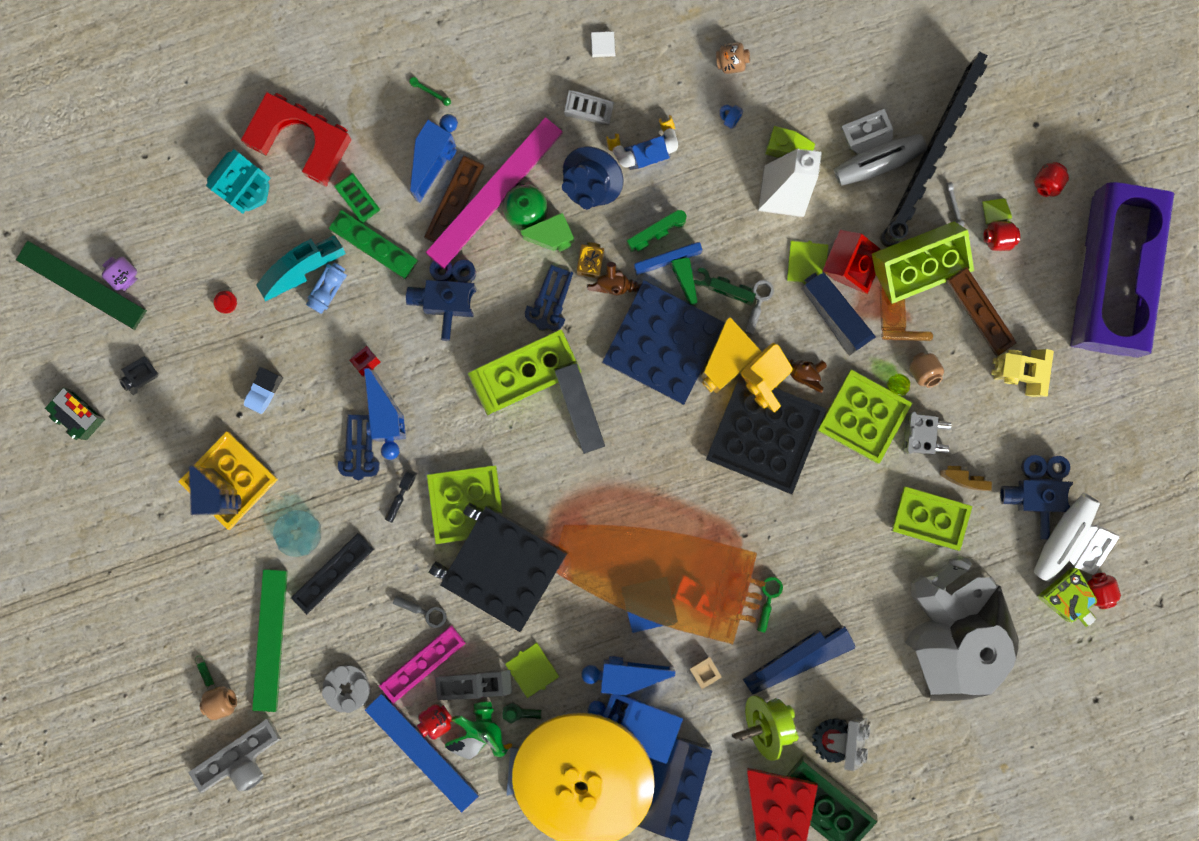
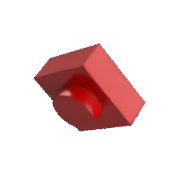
(363, 360)

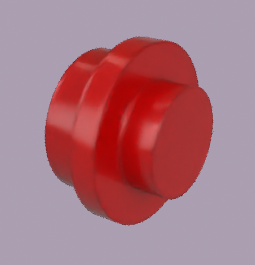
(225, 302)

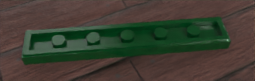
(81, 285)

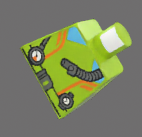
(1070, 597)

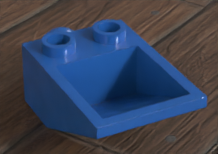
(432, 150)
(385, 417)
(625, 677)
(649, 724)

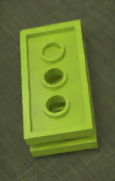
(504, 379)

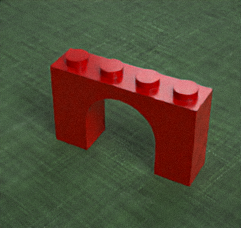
(276, 114)

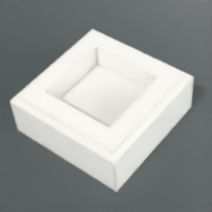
(603, 44)

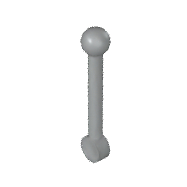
(949, 186)

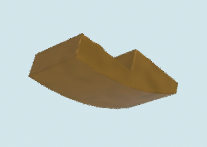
(957, 476)

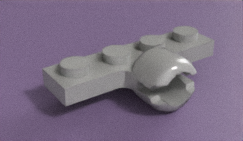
(237, 760)

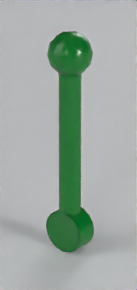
(415, 83)

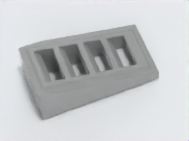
(581, 97)

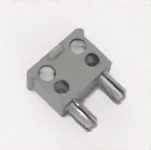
(918, 434)

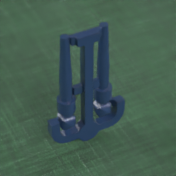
(542, 323)
(358, 473)

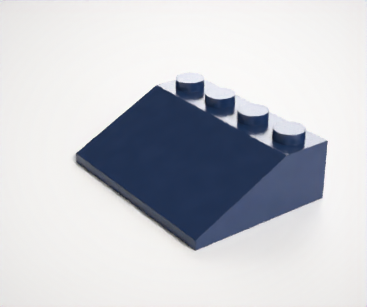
(677, 790)

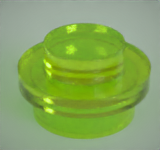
(899, 384)

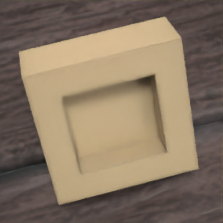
(705, 672)

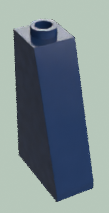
(837, 313)

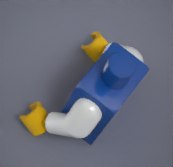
(647, 151)

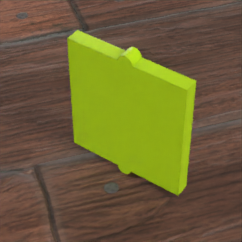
(805, 260)
(532, 670)

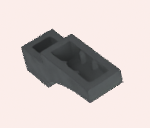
(473, 685)

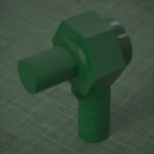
(513, 713)

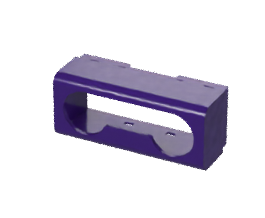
(1088, 326)

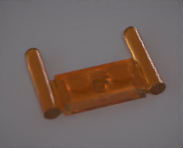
(894, 321)

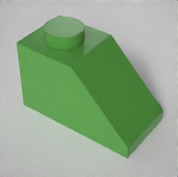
(550, 234)

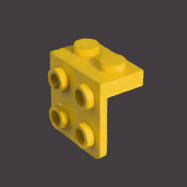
(765, 374)

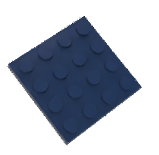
(663, 342)

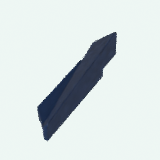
(800, 657)

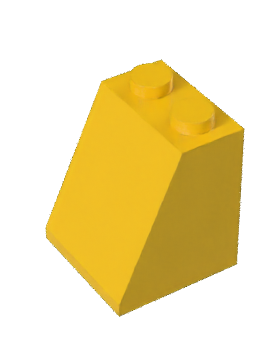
(729, 357)

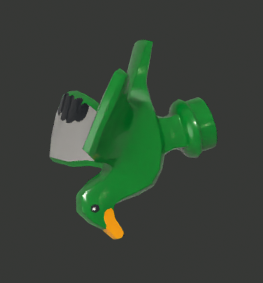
(478, 734)

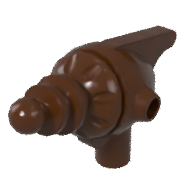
(614, 282)
(807, 373)

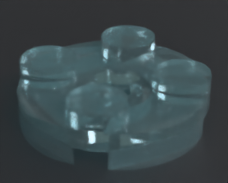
(291, 521)

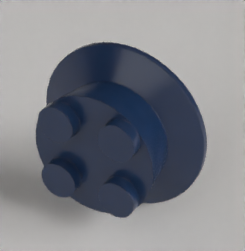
(591, 177)

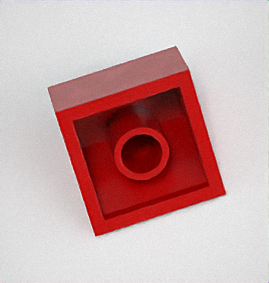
(852, 261)

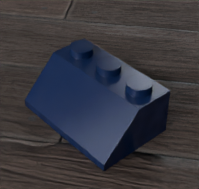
(211, 493)

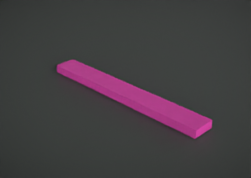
(494, 192)

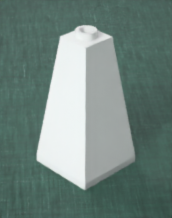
(789, 183)

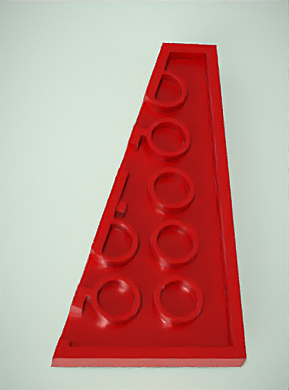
(781, 806)

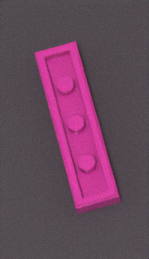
(422, 664)

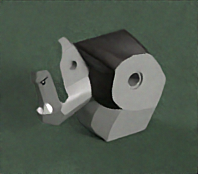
(970, 635)

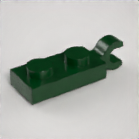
(722, 286)

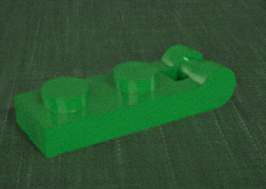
(657, 230)

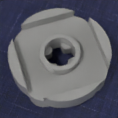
(333, 692)

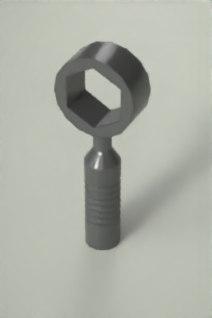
(415, 608)

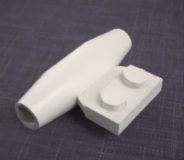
(1076, 541)

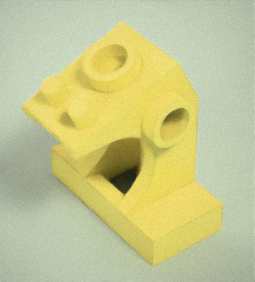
(1011, 369)

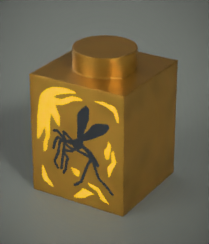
(590, 260)

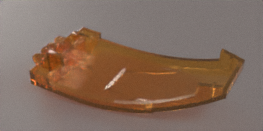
(663, 576)

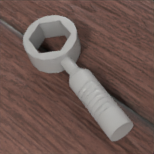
(756, 310)

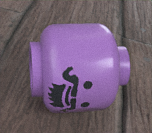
(119, 273)

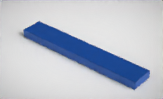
(422, 752)

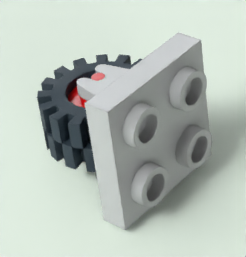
(842, 741)

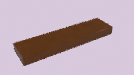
(455, 197)
(981, 311)

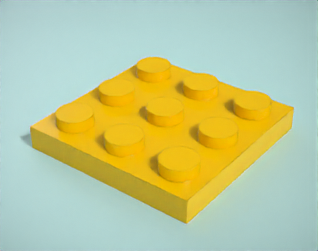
(239, 469)

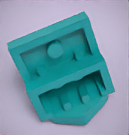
(239, 182)

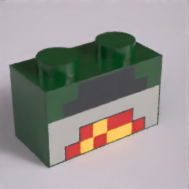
(74, 414)

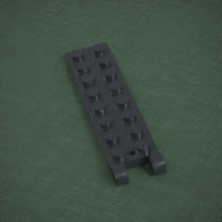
(935, 150)

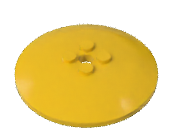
(588, 751)

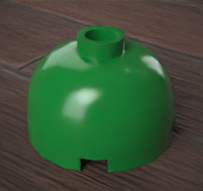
(524, 206)

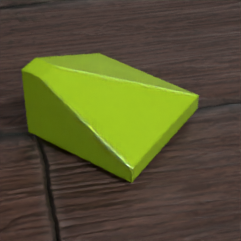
(996, 210)

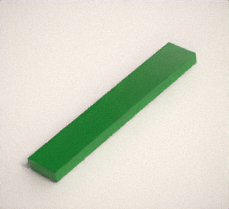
(270, 640)

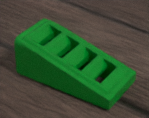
(345, 182)
(684, 275)

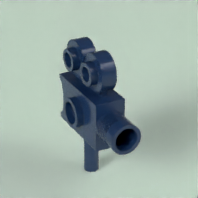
(446, 297)
(1040, 494)

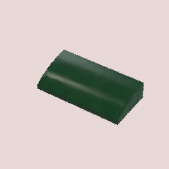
(835, 810)

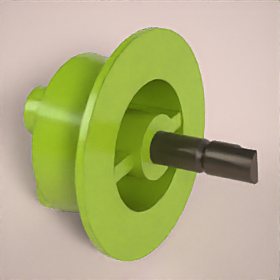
(768, 725)

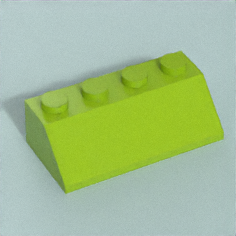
(923, 261)

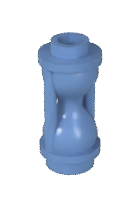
(321, 297)

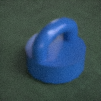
(733, 116)

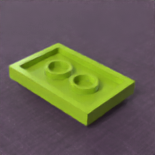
(931, 518)

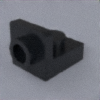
(137, 375)

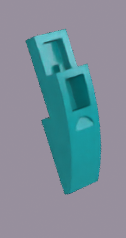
(290, 268)

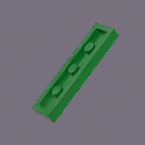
(373, 244)

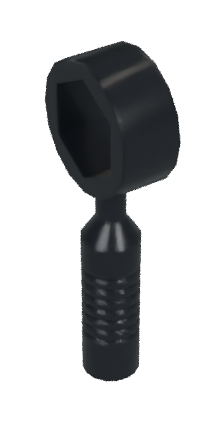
(405, 485)

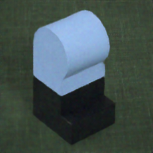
(262, 390)

